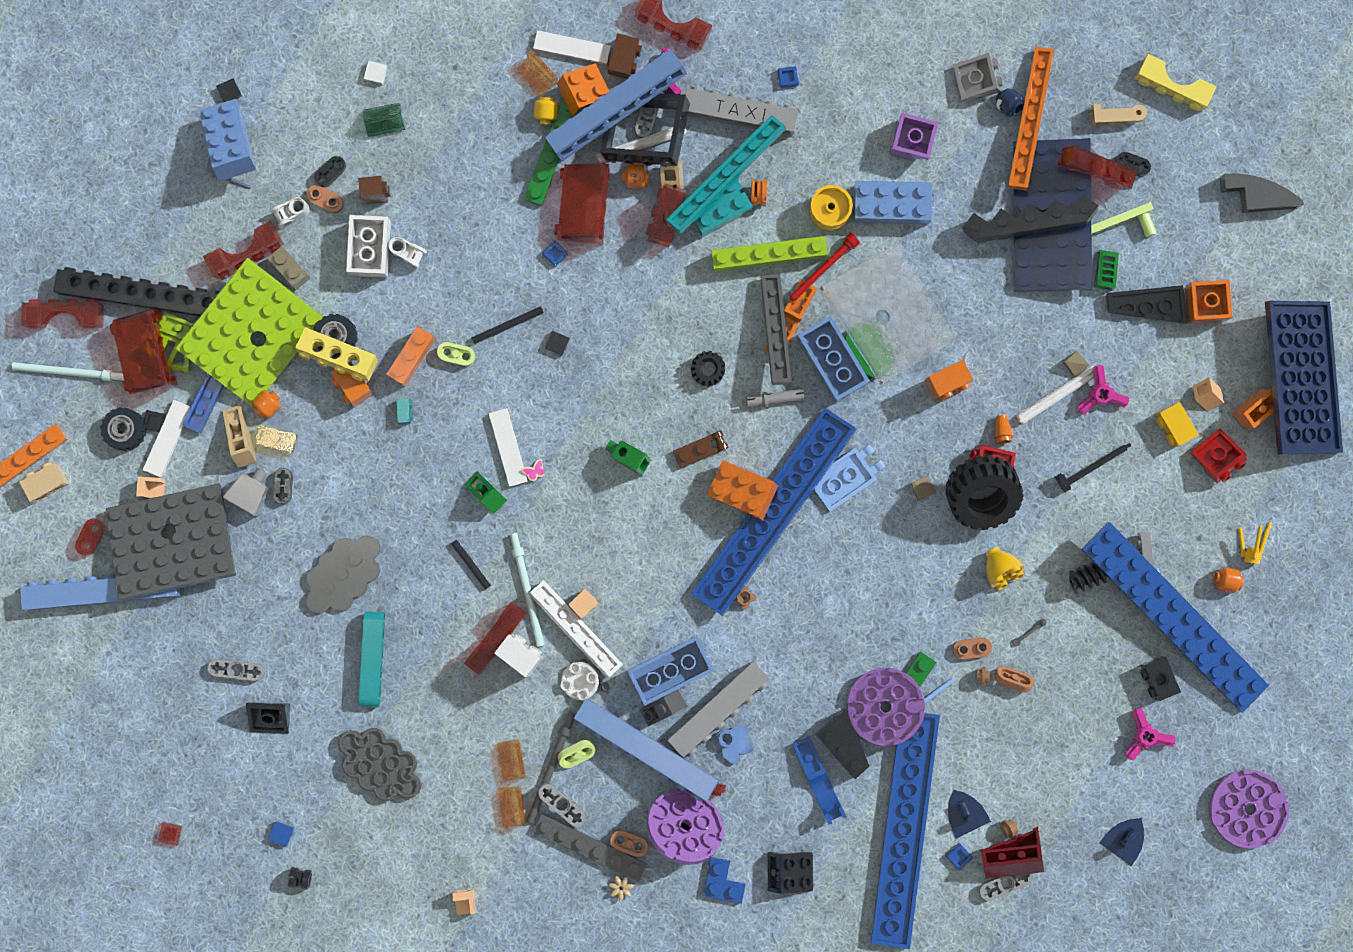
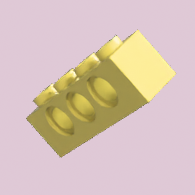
(311, 339)

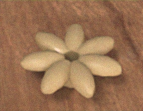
(624, 891)

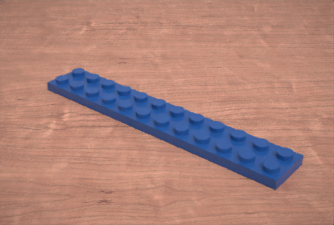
(757, 537)
(1175, 617)
(904, 836)

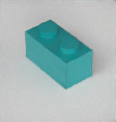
(403, 410)

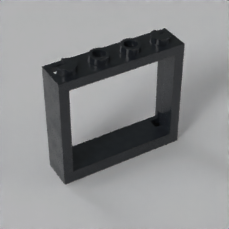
(663, 101)

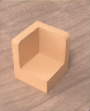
(1208, 394)
(150, 487)
(583, 603)
(464, 901)

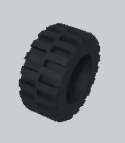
(979, 474)

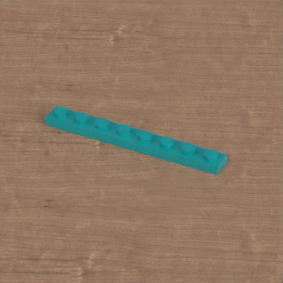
(725, 174)

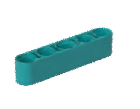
(371, 659)

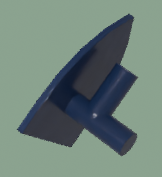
(965, 813)
(1125, 840)

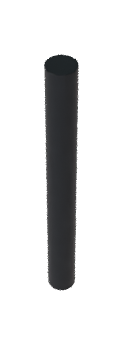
(508, 324)

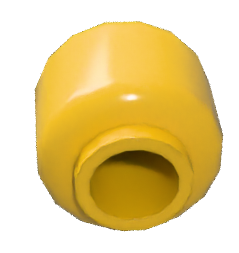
(546, 110)

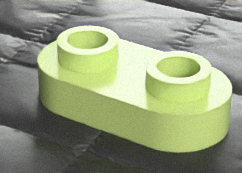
(456, 355)
(576, 754)

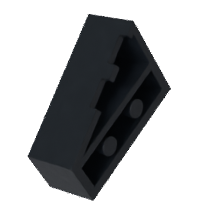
(843, 743)

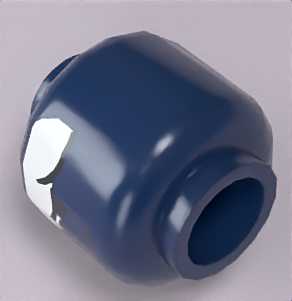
(1009, 102)

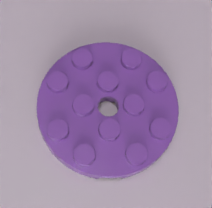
(905, 700)
(1229, 813)
(679, 844)

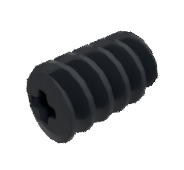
(1086, 577)

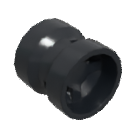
(300, 878)

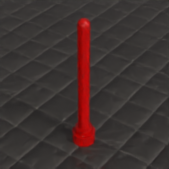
(850, 242)

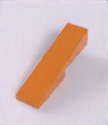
(795, 310)

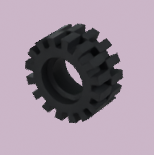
(708, 357)

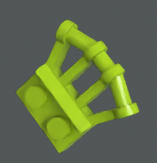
(173, 331)

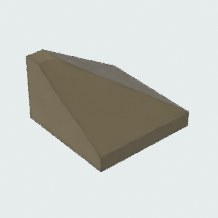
(1075, 364)
(922, 488)

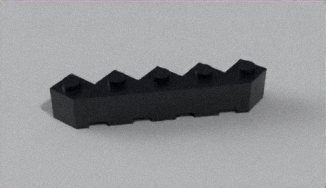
(1031, 221)

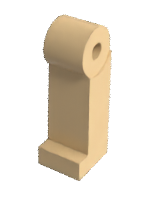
(1116, 116)

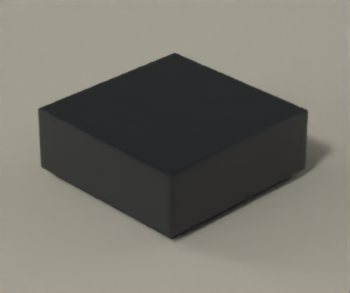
(229, 90)
(557, 343)
(153, 420)

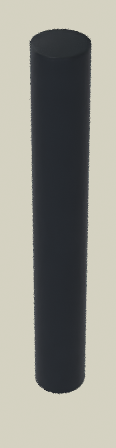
(470, 564)

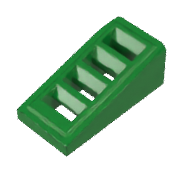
(1099, 275)

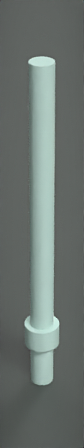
(105, 375)
(518, 553)

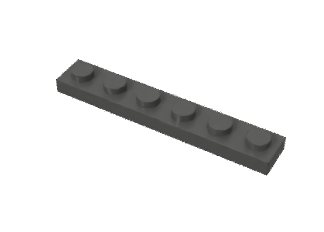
(775, 329)
(590, 847)

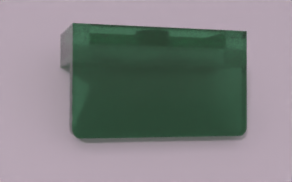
(383, 119)

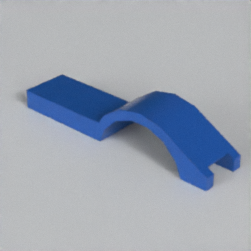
(818, 779)

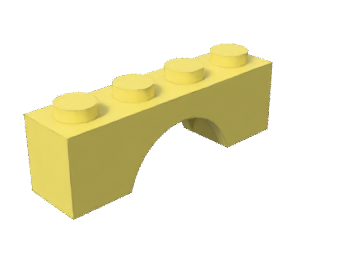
(1153, 74)

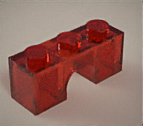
(660, 231)

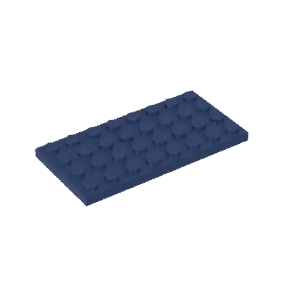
(1061, 257)
(1303, 377)

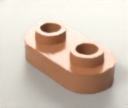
(324, 199)
(972, 648)
(1014, 679)
(628, 845)

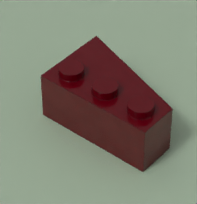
(1014, 857)

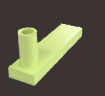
(1141, 212)

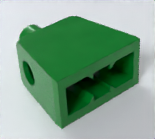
(634, 459)

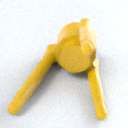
(1254, 554)

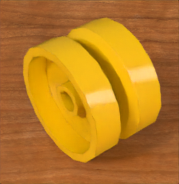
(835, 198)

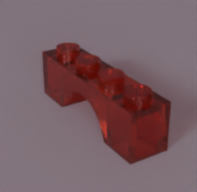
(693, 32)
(1084, 161)
(265, 240)
(38, 314)
(505, 625)

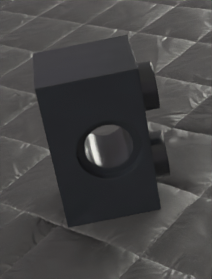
(1168, 685)

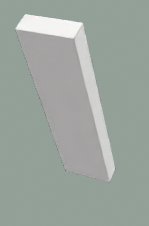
(572, 47)
(167, 439)
(508, 447)

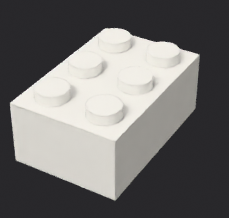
(368, 246)
(519, 655)

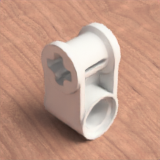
(289, 213)
(410, 253)

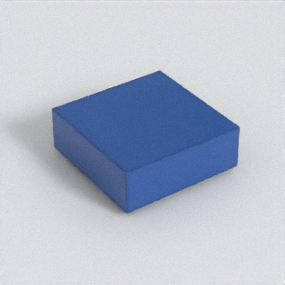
(788, 77)
(555, 253)
(281, 833)
(959, 856)

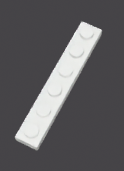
(575, 629)

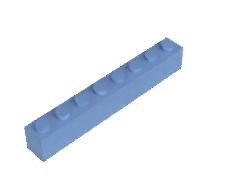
(616, 105)
(77, 593)
(646, 749)

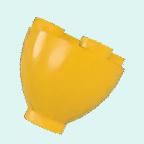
(1002, 568)

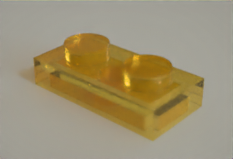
(276, 439)

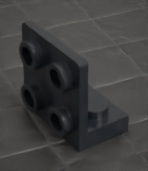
(790, 872)

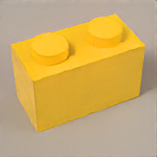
(1176, 425)

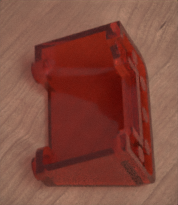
(583, 203)
(142, 352)

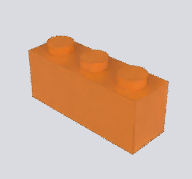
(411, 356)

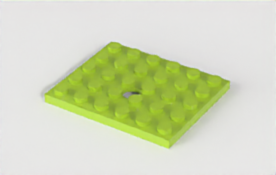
(223, 333)

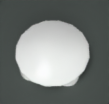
(579, 681)

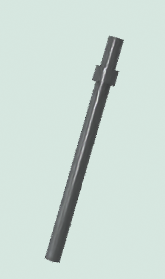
(565, 732)

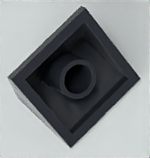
(268, 717)

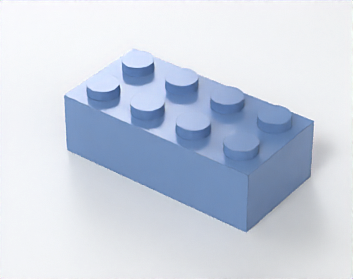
(227, 140)
(892, 202)
(832, 359)
(670, 670)

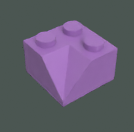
(913, 137)

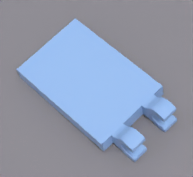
(847, 478)

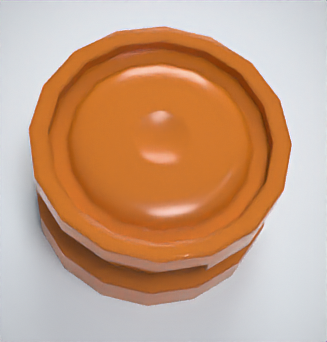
(761, 192)

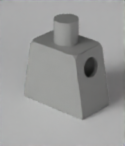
(249, 492)

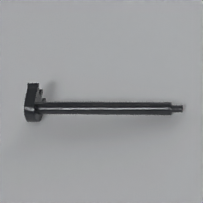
(1065, 483)

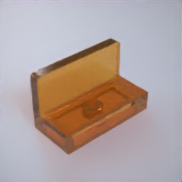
(537, 73)
(511, 760)
(512, 806)

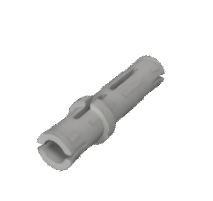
(774, 398)

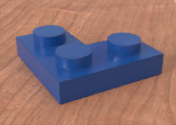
(717, 884)

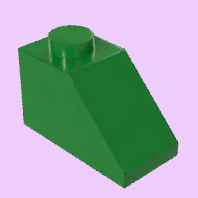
(485, 492)

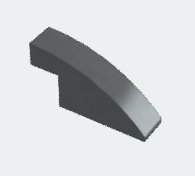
(1259, 193)

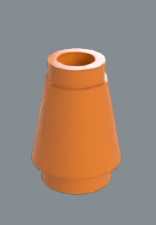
(1003, 431)

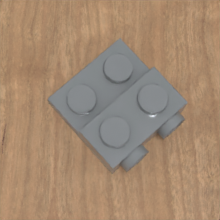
(978, 77)

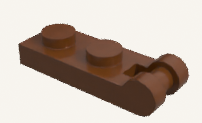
(699, 449)

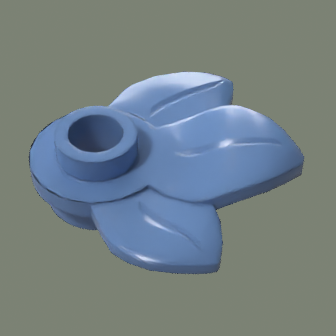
(737, 745)

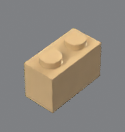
(43, 482)

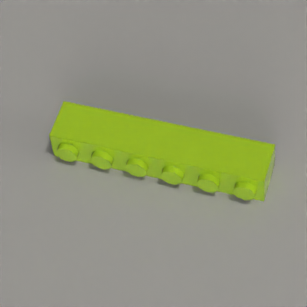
(769, 254)

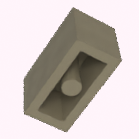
(289, 268)

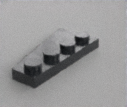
(1152, 303)

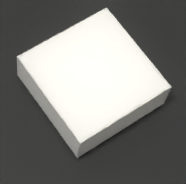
(375, 72)

